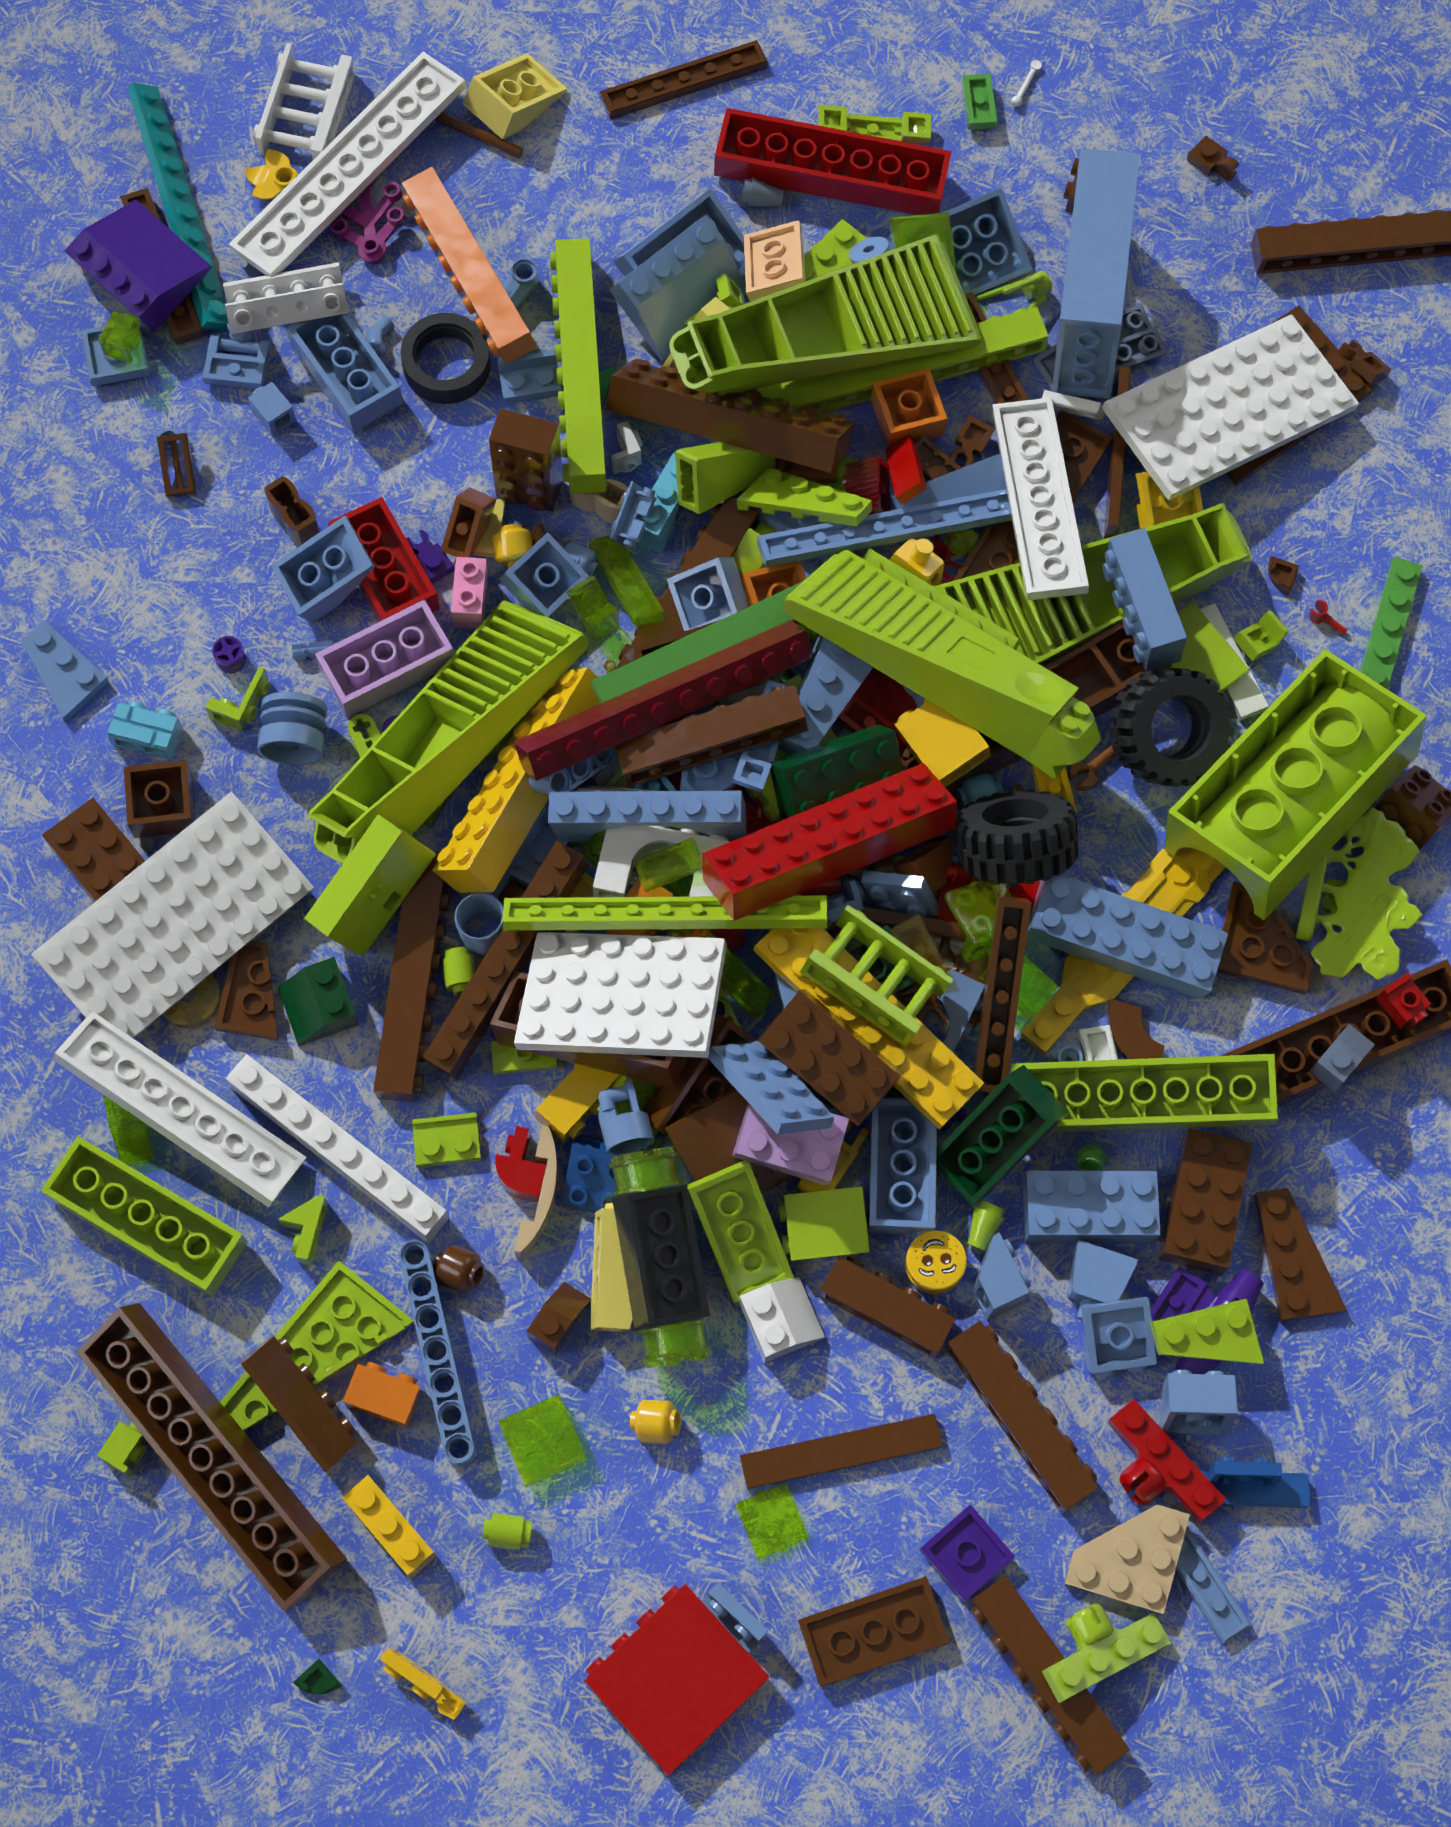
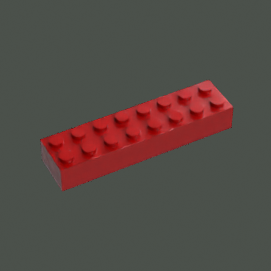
(832, 162)
(828, 841)

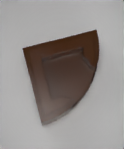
(1282, 574)

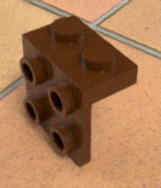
(1417, 805)

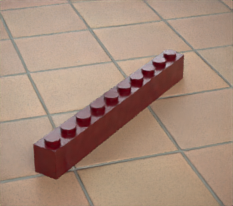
(663, 700)

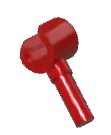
(1324, 617)

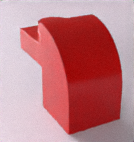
(517, 1175)

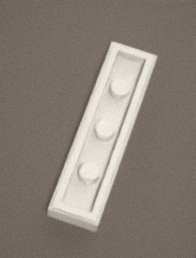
(1244, 694)

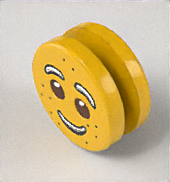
(935, 1262)

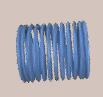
(468, 909)

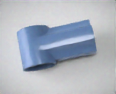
(518, 288)

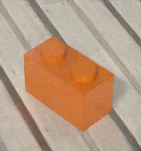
(382, 1394)

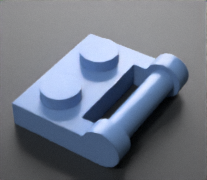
(236, 369)

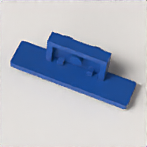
(1258, 1484)

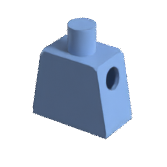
(1098, 1274)

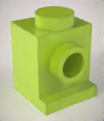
(124, 1447)

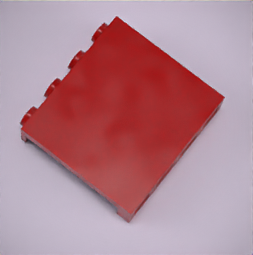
(675, 1678)

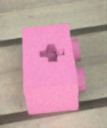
(469, 592)

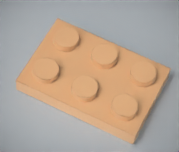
(774, 259)

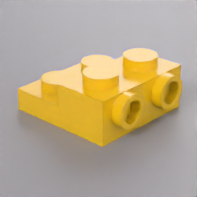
(1156, 507)

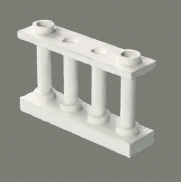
(333, 99)
(285, 298)

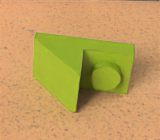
(747, 554)
(309, 1220)

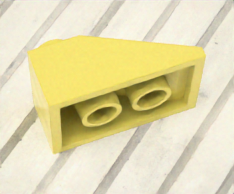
(512, 95)

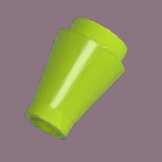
(984, 1224)

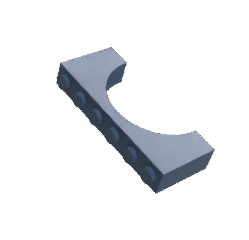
(582, 814)

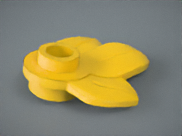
(269, 178)

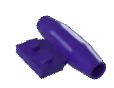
(1189, 1293)

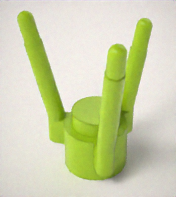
(1033, 287)

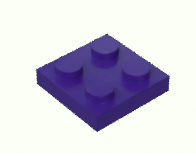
(967, 1553)

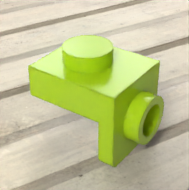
(1262, 636)

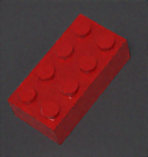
(397, 575)

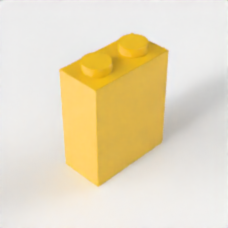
(941, 742)

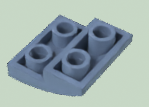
(1137, 339)

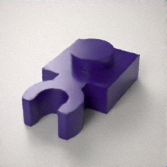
(432, 559)

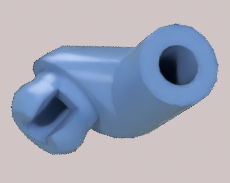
(376, 332)

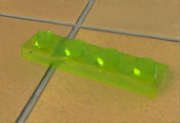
(627, 581)
(736, 978)

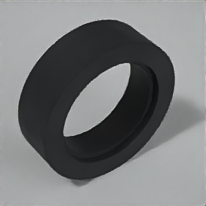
(440, 326)

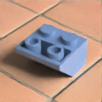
(999, 1281)

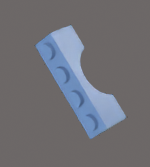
(957, 1005)

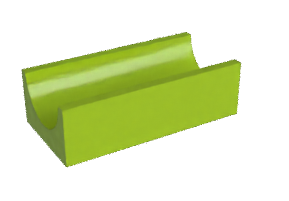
(1298, 779)

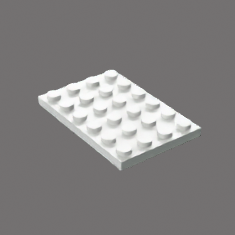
(621, 994)

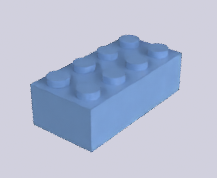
(346, 369)
(1144, 600)
(1090, 1206)

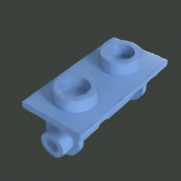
(627, 528)

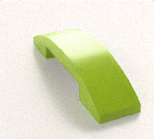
(910, 128)

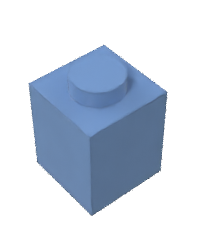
(271, 408)

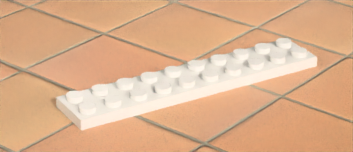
(347, 165)

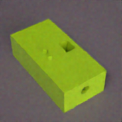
(370, 886)

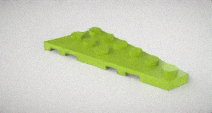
(328, 1333)

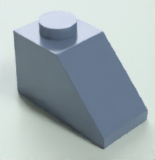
(1341, 1058)

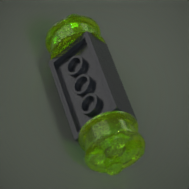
(660, 1257)

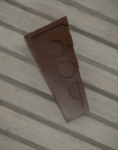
(1295, 1266)

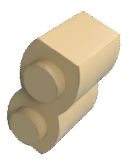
(605, 504)

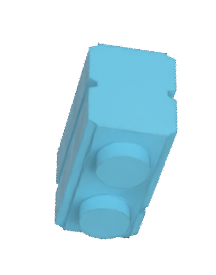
(145, 730)

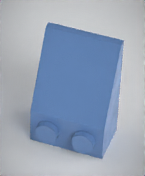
(324, 570)

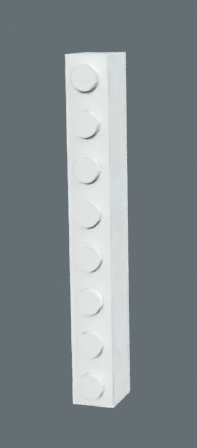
(337, 1148)

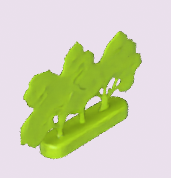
(1365, 904)

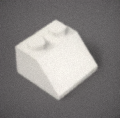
(780, 1318)

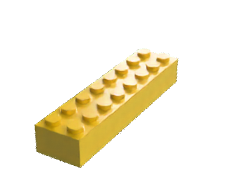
(506, 804)

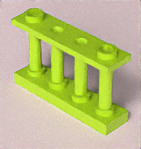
(861, 998)

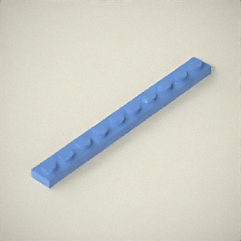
(885, 528)

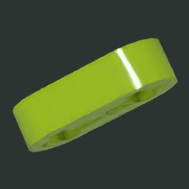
(361, 744)

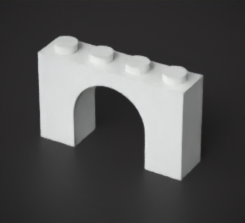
(631, 843)

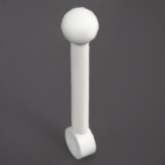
(1035, 67)

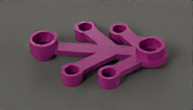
(368, 219)

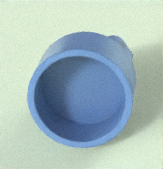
(626, 1131)

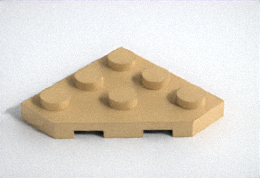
(1133, 1559)

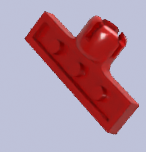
(1161, 1465)

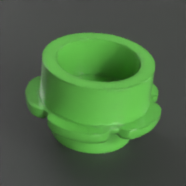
(1091, 1158)

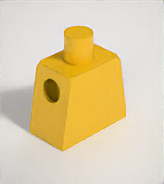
(919, 560)

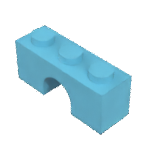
(661, 521)

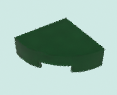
(317, 1679)

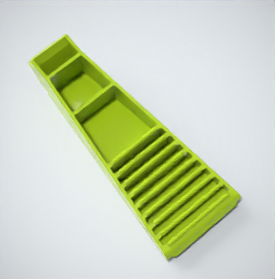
(845, 320)
(1188, 549)
(946, 661)
(477, 701)

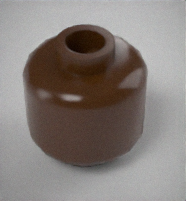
(458, 1268)

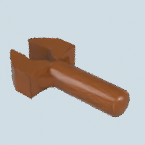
(1091, 768)

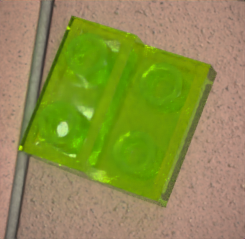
(542, 1440)

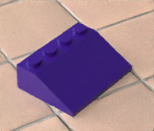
(139, 262)

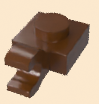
(1212, 157)

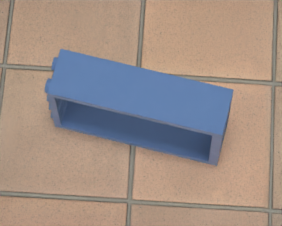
(1096, 273)

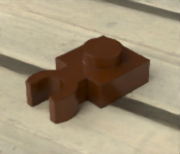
(1364, 363)
(972, 439)

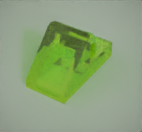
(593, 608)

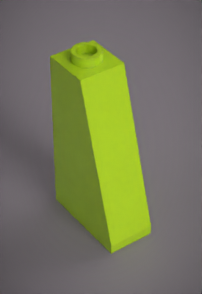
(715, 473)

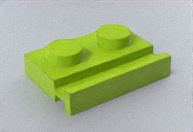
(446, 1140)

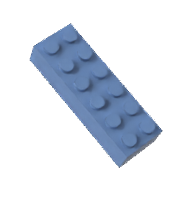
(1126, 935)

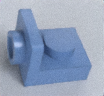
(852, 896)

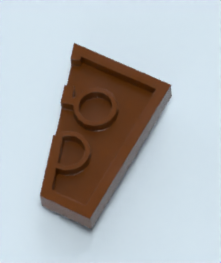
(248, 995)

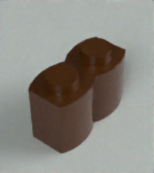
(291, 510)

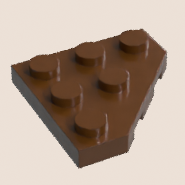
(1262, 948)

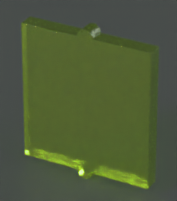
(771, 1521)

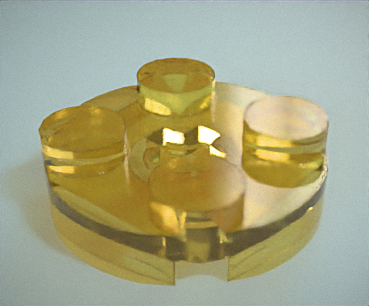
(196, 1012)

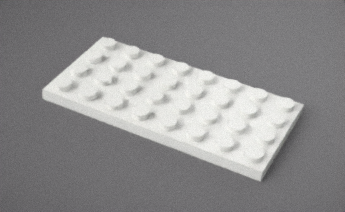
(1229, 406)
(174, 919)

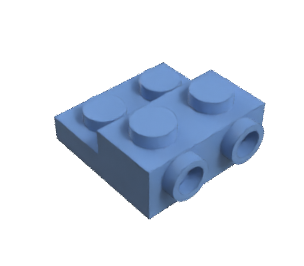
(1118, 1336)

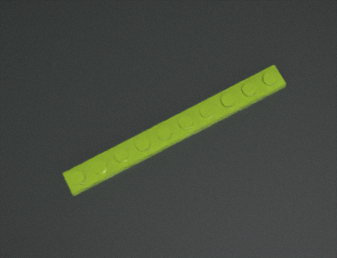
(656, 913)

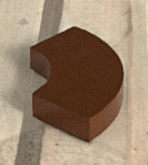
(1130, 1033)

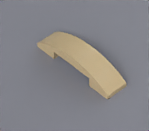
(530, 1231)

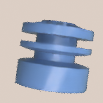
(292, 728)

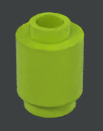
(458, 969)
(507, 1531)

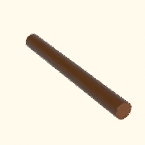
(479, 134)

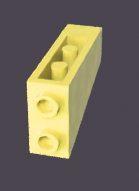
(610, 1294)

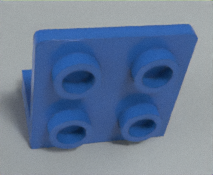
(588, 1179)

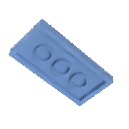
(770, 1088)

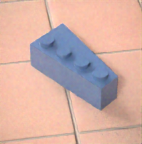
(825, 691)

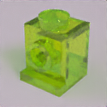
(120, 336)

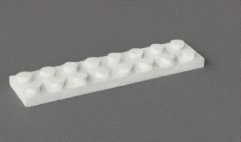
(1040, 499)
(179, 1108)

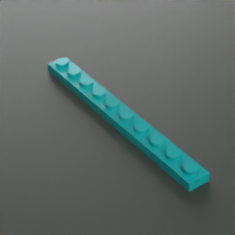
(177, 198)

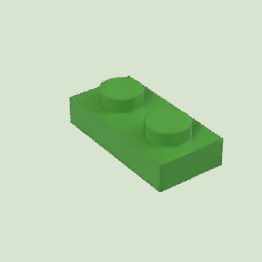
(979, 101)

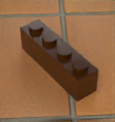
(887, 1306)

